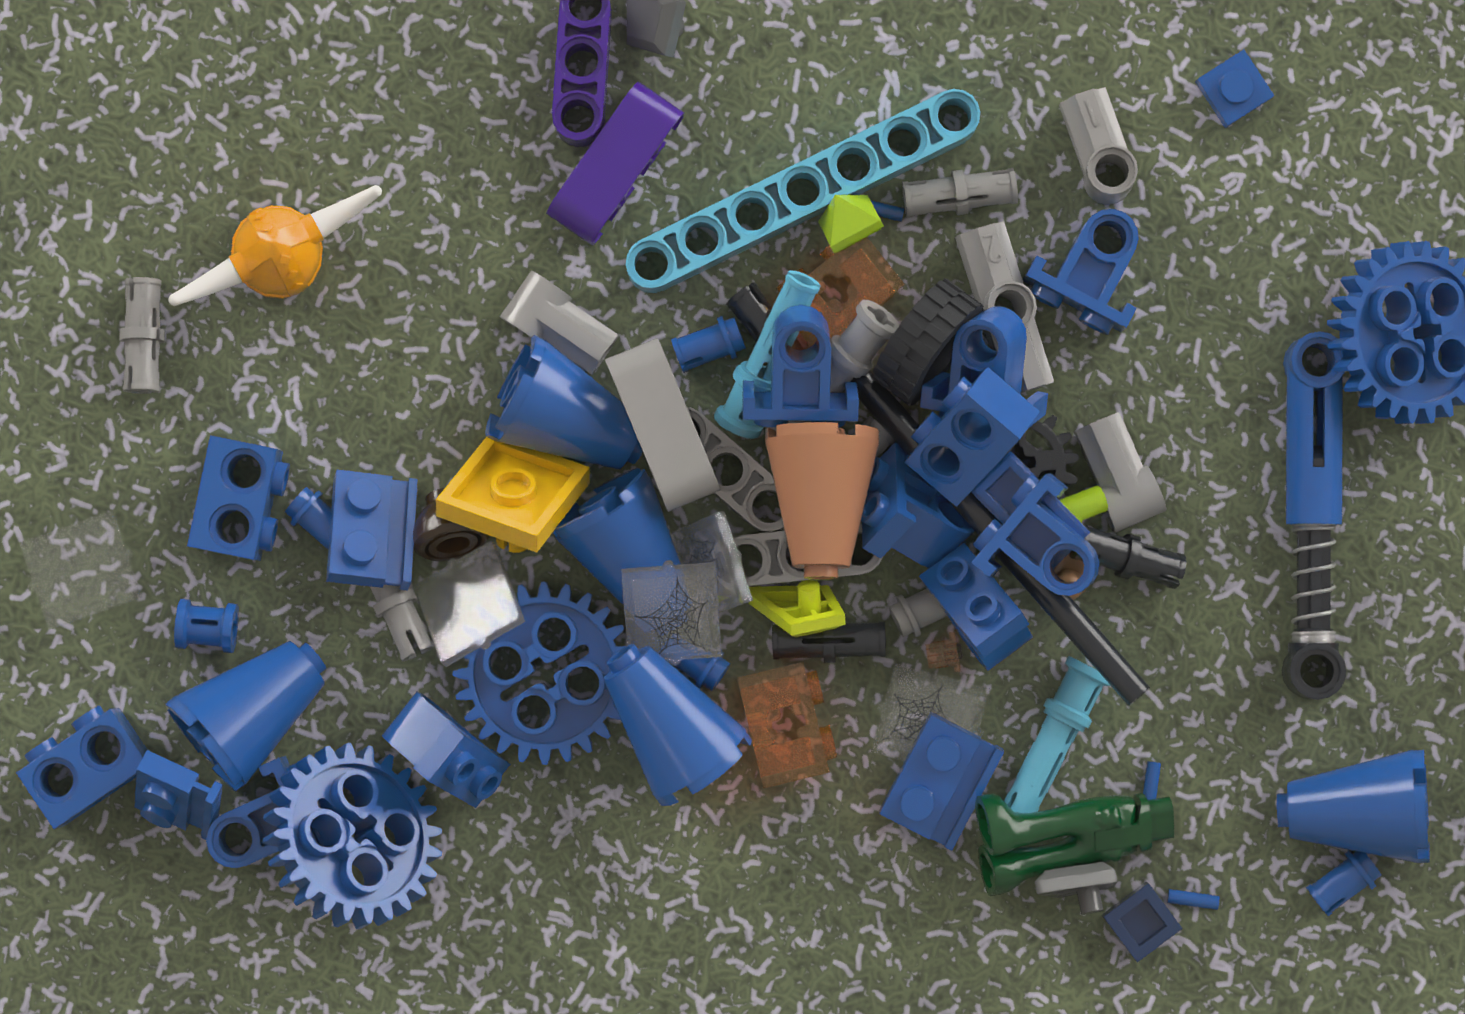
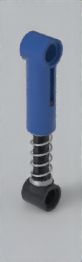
(1313, 510)

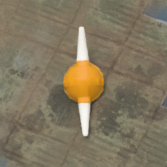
(276, 250)

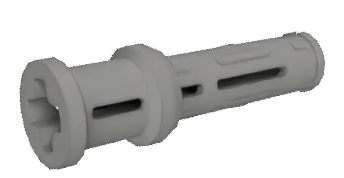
(858, 345)

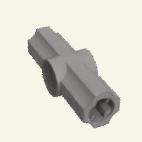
(995, 273)

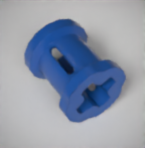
(206, 626)

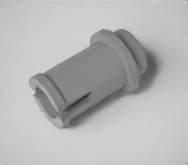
(916, 612)

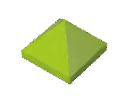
(849, 220)

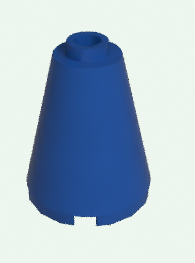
(562, 411)
(618, 530)
(248, 709)
(671, 723)
(1363, 807)

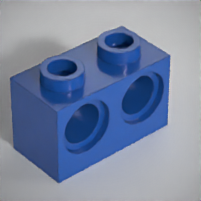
(963, 444)
(221, 496)
(91, 776)

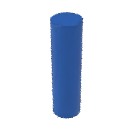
(888, 211)
(1151, 780)
(1193, 899)

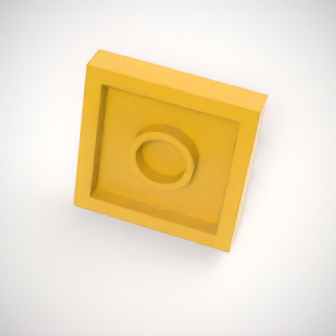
(513, 494)

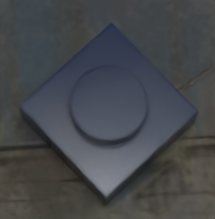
(1141, 921)

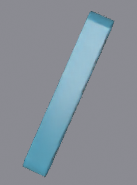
(822, 171)

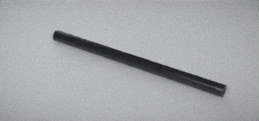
(1060, 608)

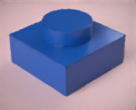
(1234, 88)

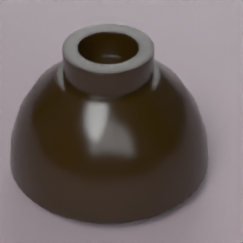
(442, 539)

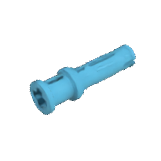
(797, 290)
(1065, 717)

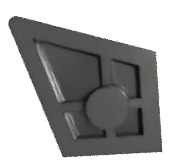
(655, 25)
(1078, 880)

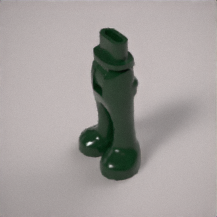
(1094, 827)

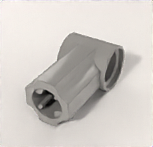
(1098, 141)
(548, 313)
(1118, 471)

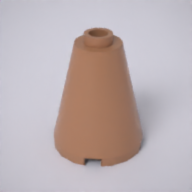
(821, 490)

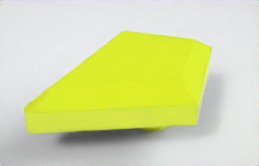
(799, 608)

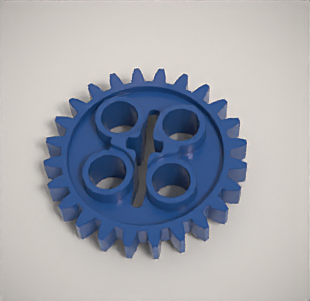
(1408, 333)
(570, 717)
(326, 871)

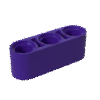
(587, 90)
(614, 162)

